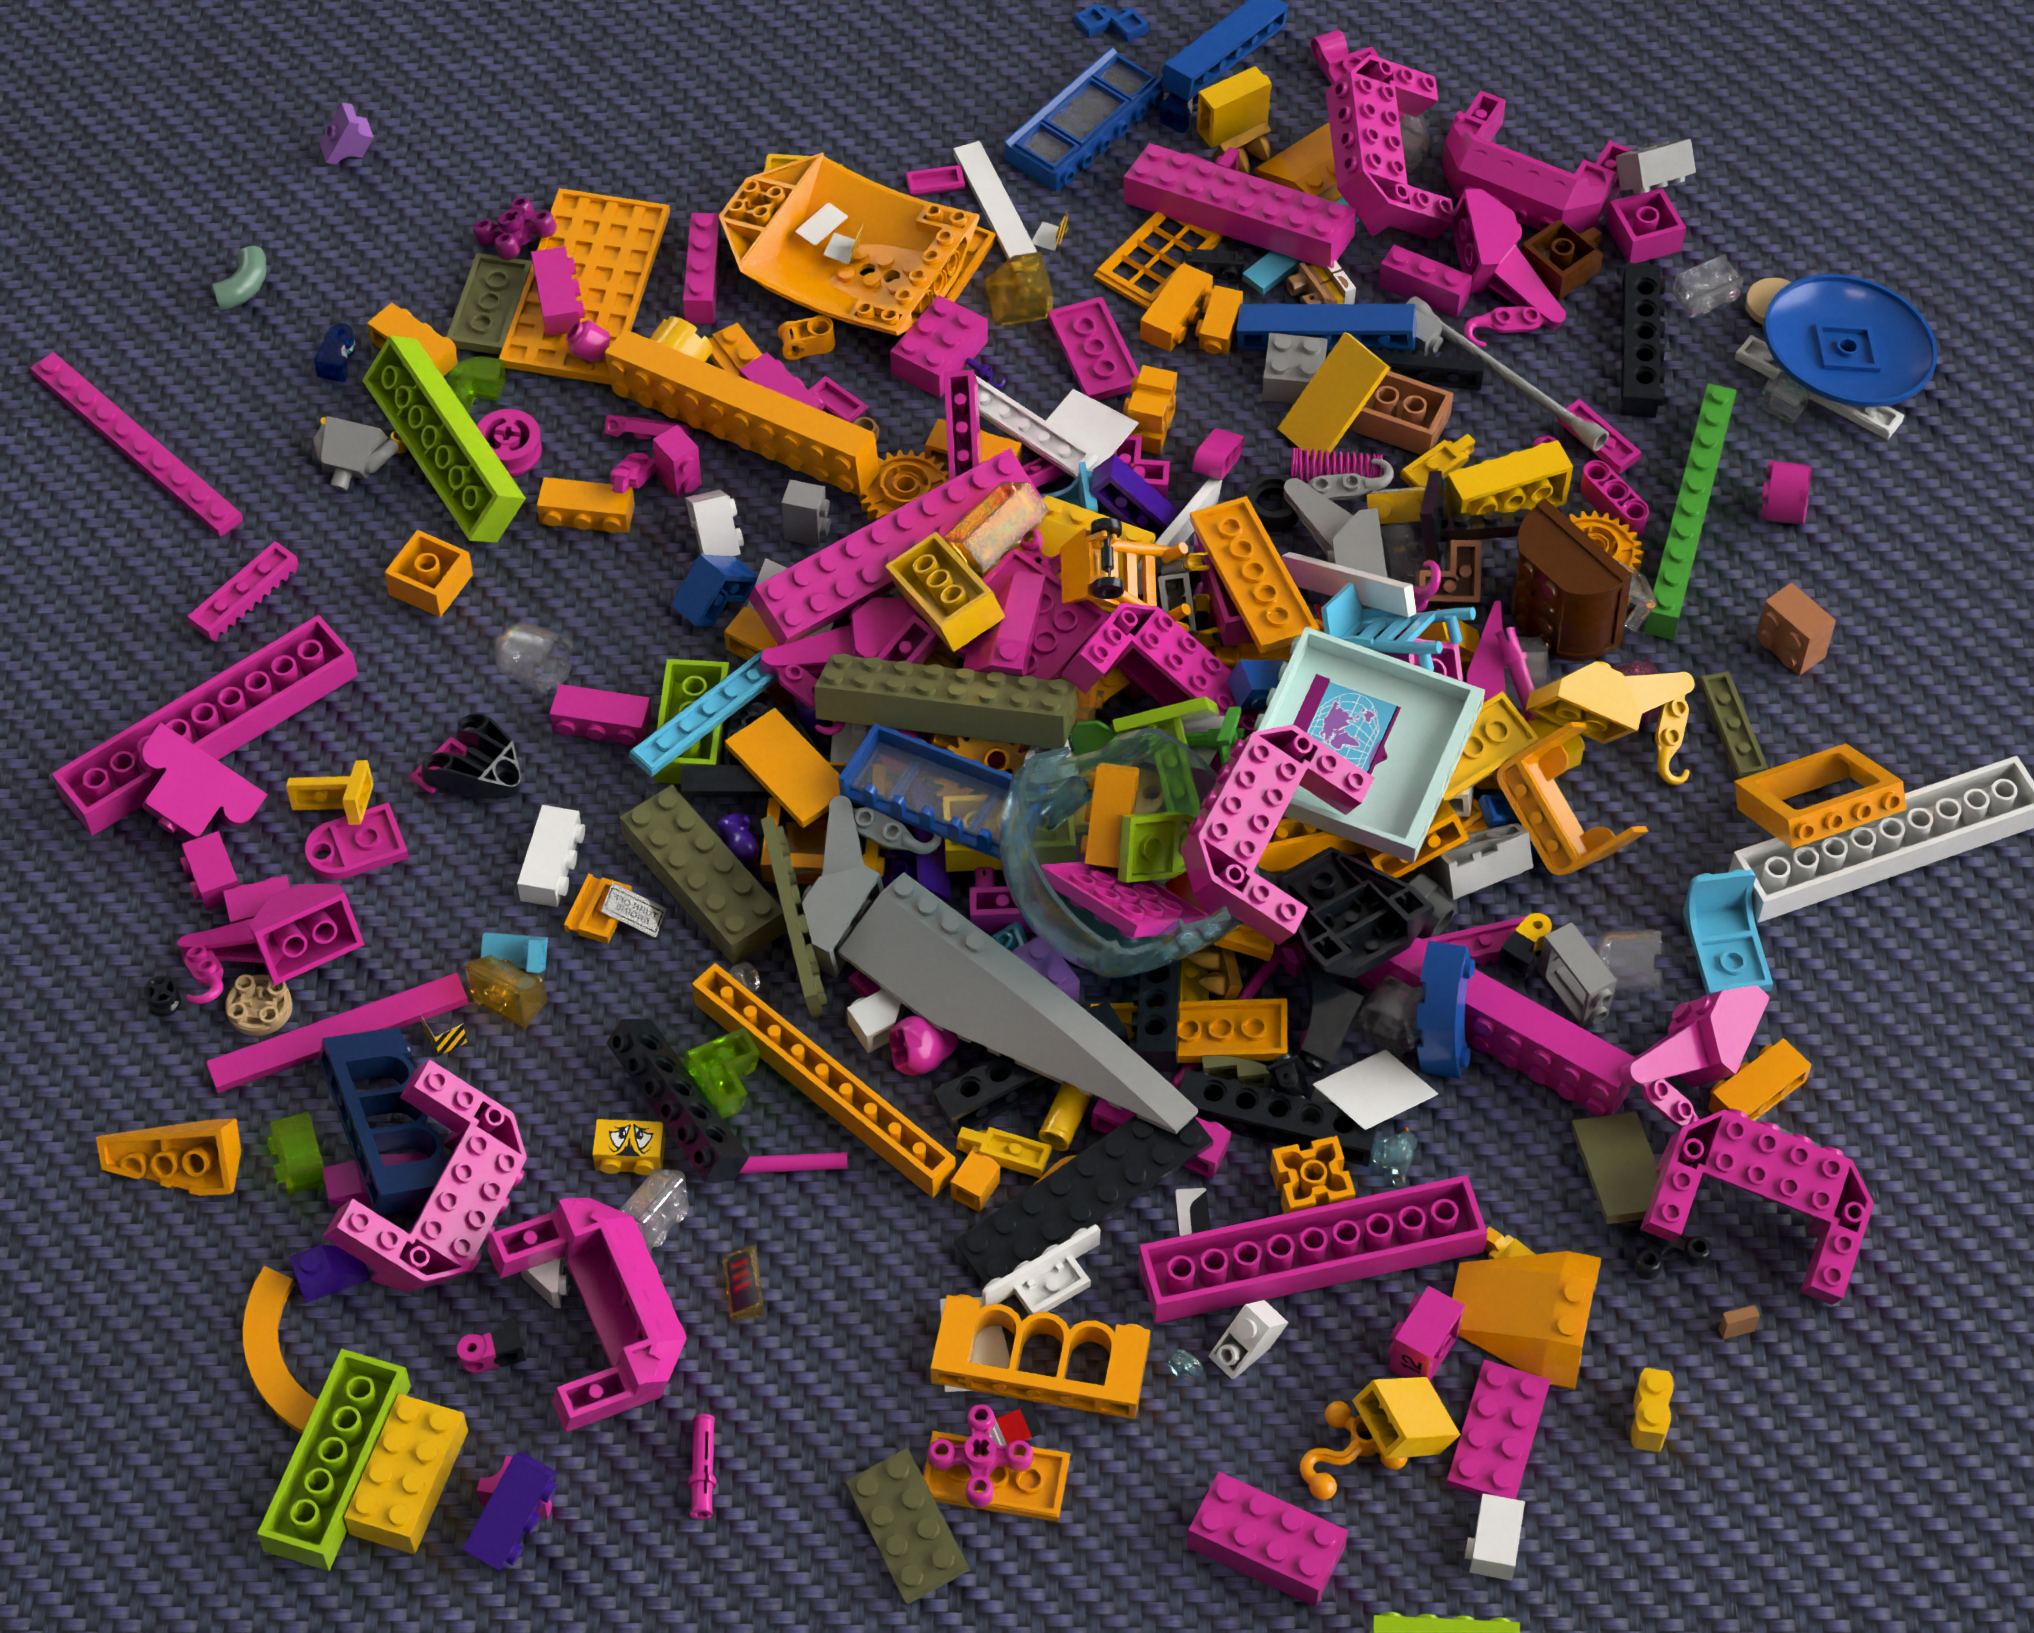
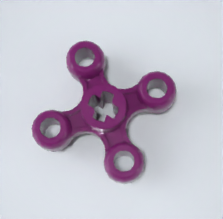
(514, 228)

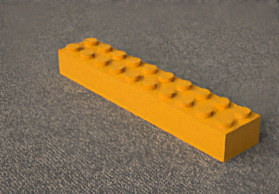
(743, 412)

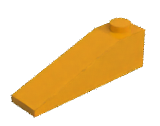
(185, 1155)

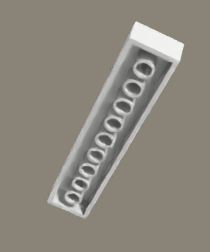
(1935, 826)

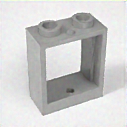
(1577, 975)

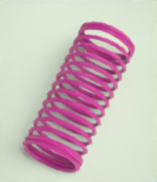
(1297, 459)

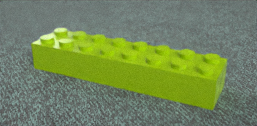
(443, 439)

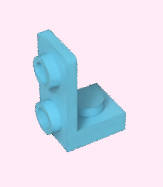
(521, 950)

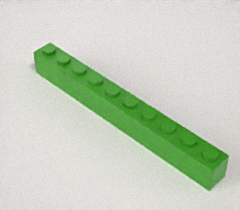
(1690, 511)

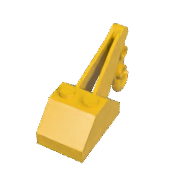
(1614, 707)

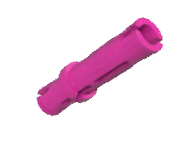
(1518, 668)
(702, 1479)

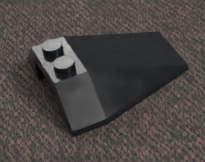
(1353, 912)

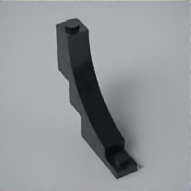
(1330, 1005)

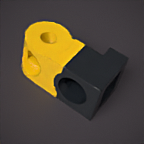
(1519, 949)

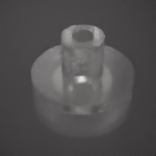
(746, 975)

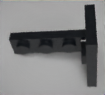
(1440, 528)

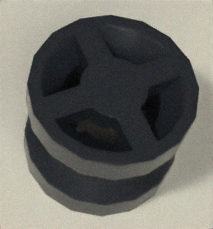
(162, 987)

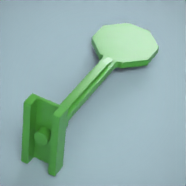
(1094, 735)

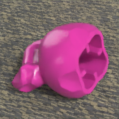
(919, 1046)

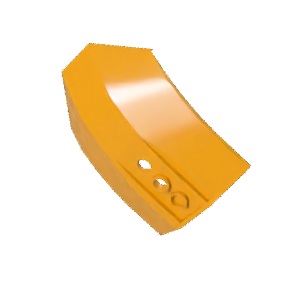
(899, 239)

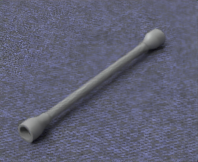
(1589, 433)

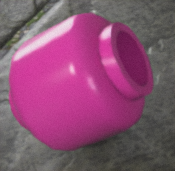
(588, 341)

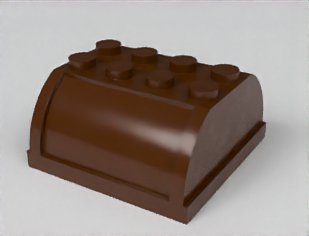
(1568, 587)

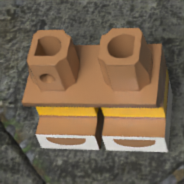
(1322, 285)

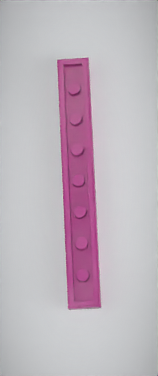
(305, 1043)

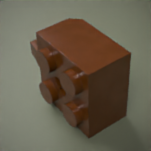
(1563, 257)

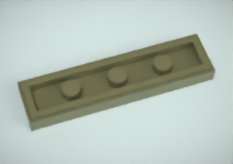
(1732, 724)

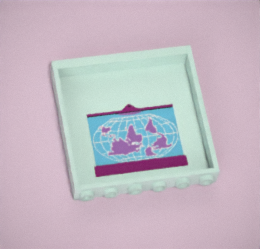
(1385, 719)

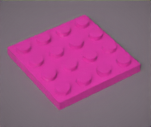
(1059, 627)
(1132, 907)

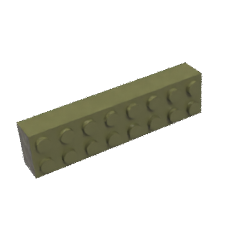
(946, 700)

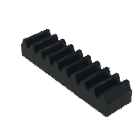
(1435, 370)

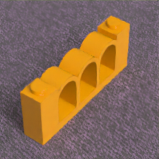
(965, 1319)

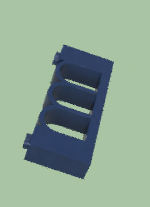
(382, 1055)

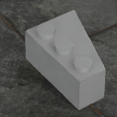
(1655, 165)
(1483, 860)

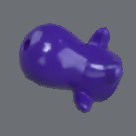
(735, 834)

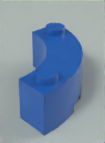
(1443, 1010)

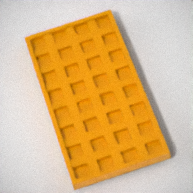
(613, 257)

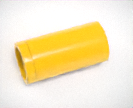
(1064, 1117)

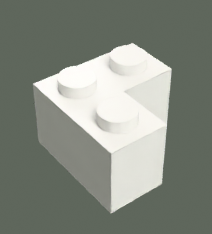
(713, 522)

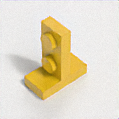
(334, 792)

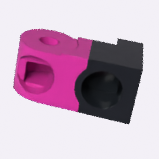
(491, 1349)

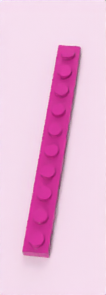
(137, 444)

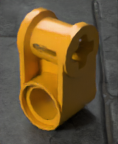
(809, 337)

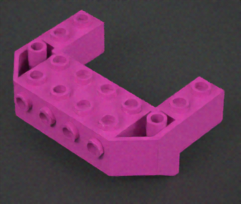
(1370, 147)
(1523, 184)
(1159, 659)
(1244, 813)
(1778, 1169)
(463, 1202)
(620, 1296)

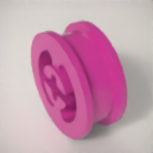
(506, 429)

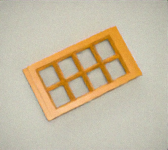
(1127, 288)

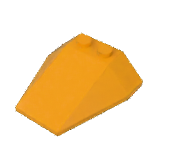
(1530, 1310)

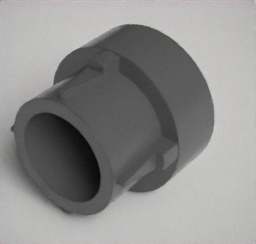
(1443, 905)

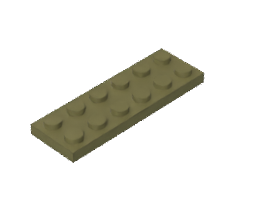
(794, 917)

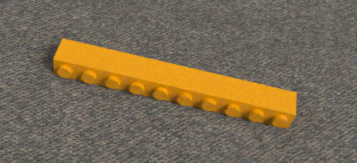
(826, 1081)

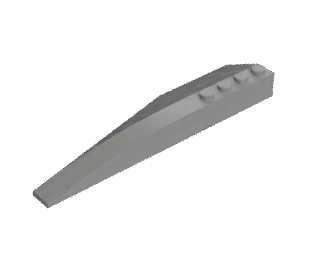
(990, 996)

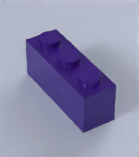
(1131, 497)
(511, 1511)

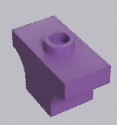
(346, 135)

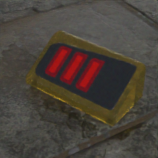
(743, 1284)

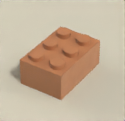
(1405, 413)

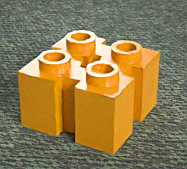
(1152, 406)
(1311, 1175)

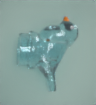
(1395, 1155)

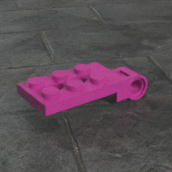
(1332, 56)

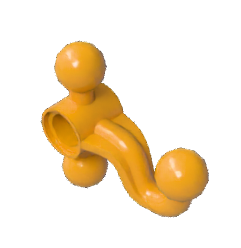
(1339, 1415)

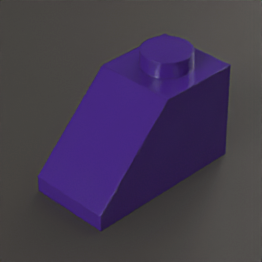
(326, 1271)

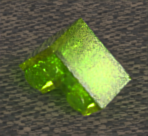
(720, 1065)

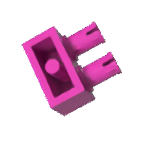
(992, 906)

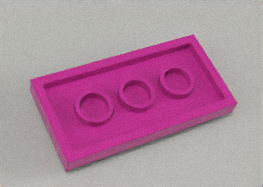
(1094, 348)
(1498, 1431)

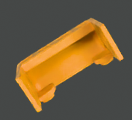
(1544, 812)

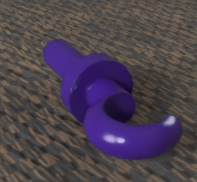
(985, 372)

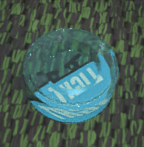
(1185, 1365)

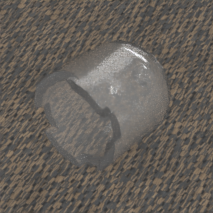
(533, 656)
(1632, 959)

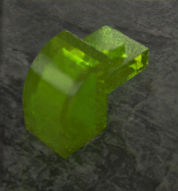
(478, 378)

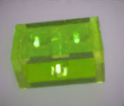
(297, 1152)

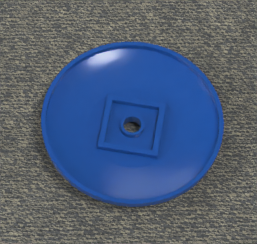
(1886, 338)

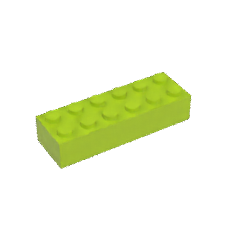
(330, 1458)

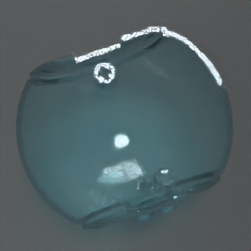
(1046, 825)

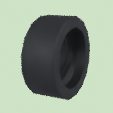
(1271, 520)

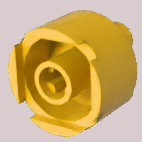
(681, 336)

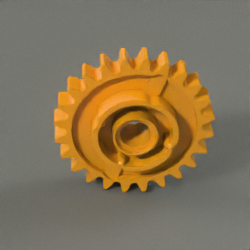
(900, 482)
(1612, 537)

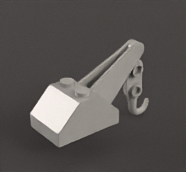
(1343, 537)
(846, 885)

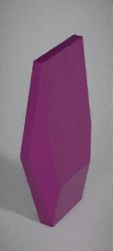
(345, 1182)

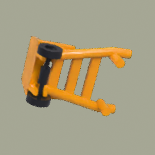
(1081, 568)

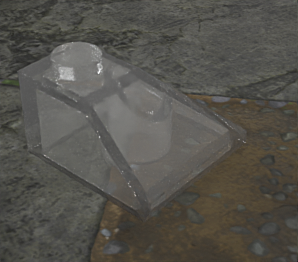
(1404, 551)

